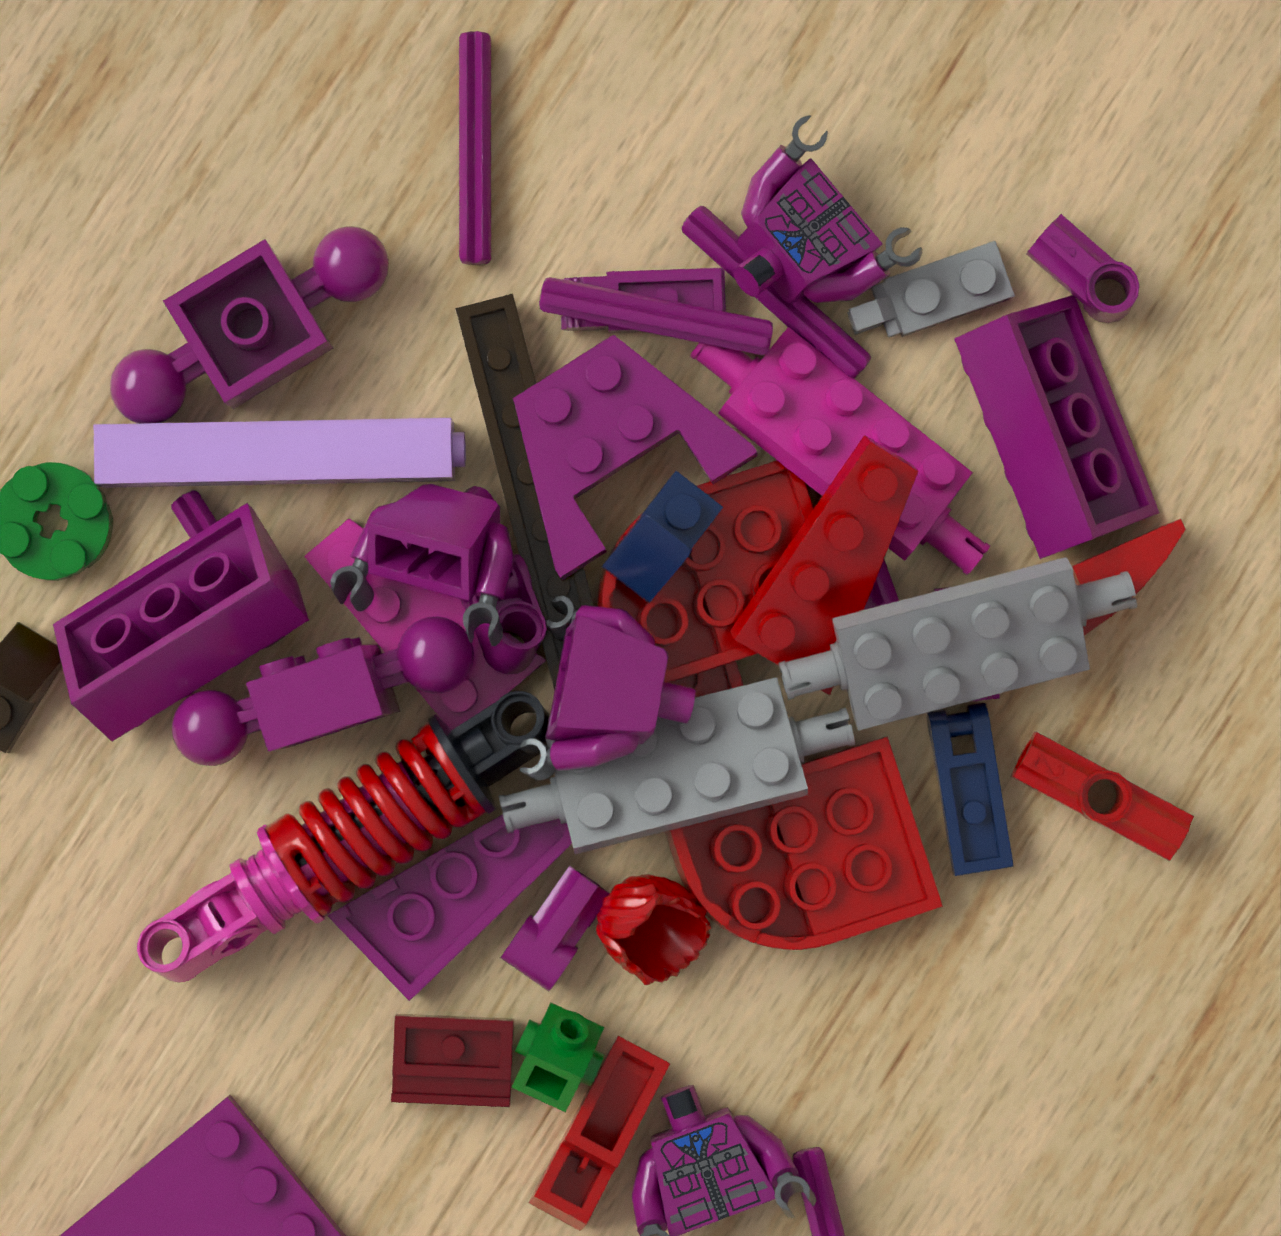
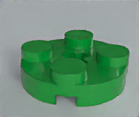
(67, 551)

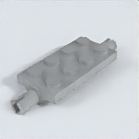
(960, 642)
(725, 761)

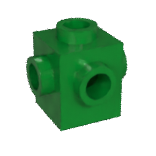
(558, 1056)

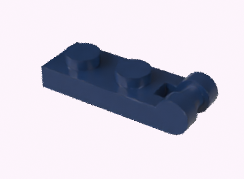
(970, 792)

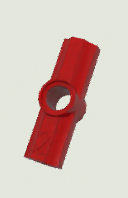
(1136, 812)

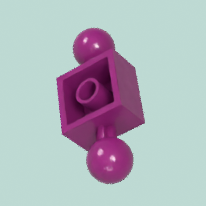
(248, 324)
(324, 696)

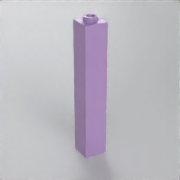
(277, 452)

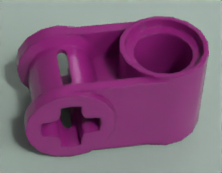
(519, 615)

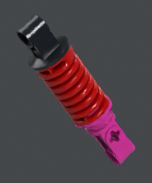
(352, 839)

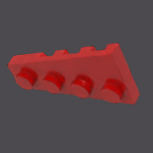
(830, 560)

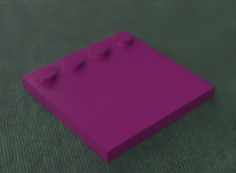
(211, 1183)

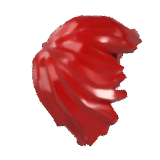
(652, 927)

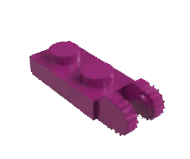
(689, 286)

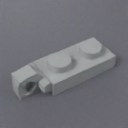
(935, 293)

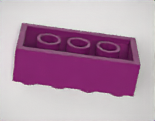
(1056, 425)
(178, 623)

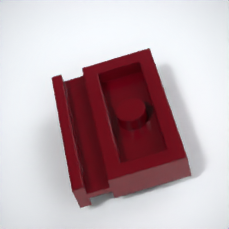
(452, 1060)

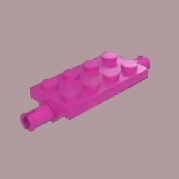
(814, 418)

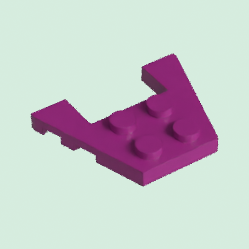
(597, 421)

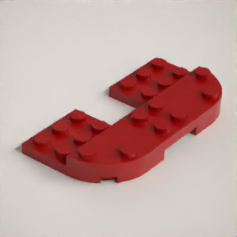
(805, 865)

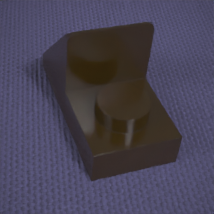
(26, 672)

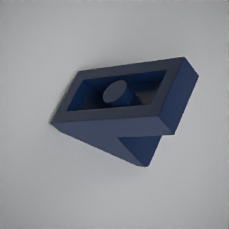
(662, 537)

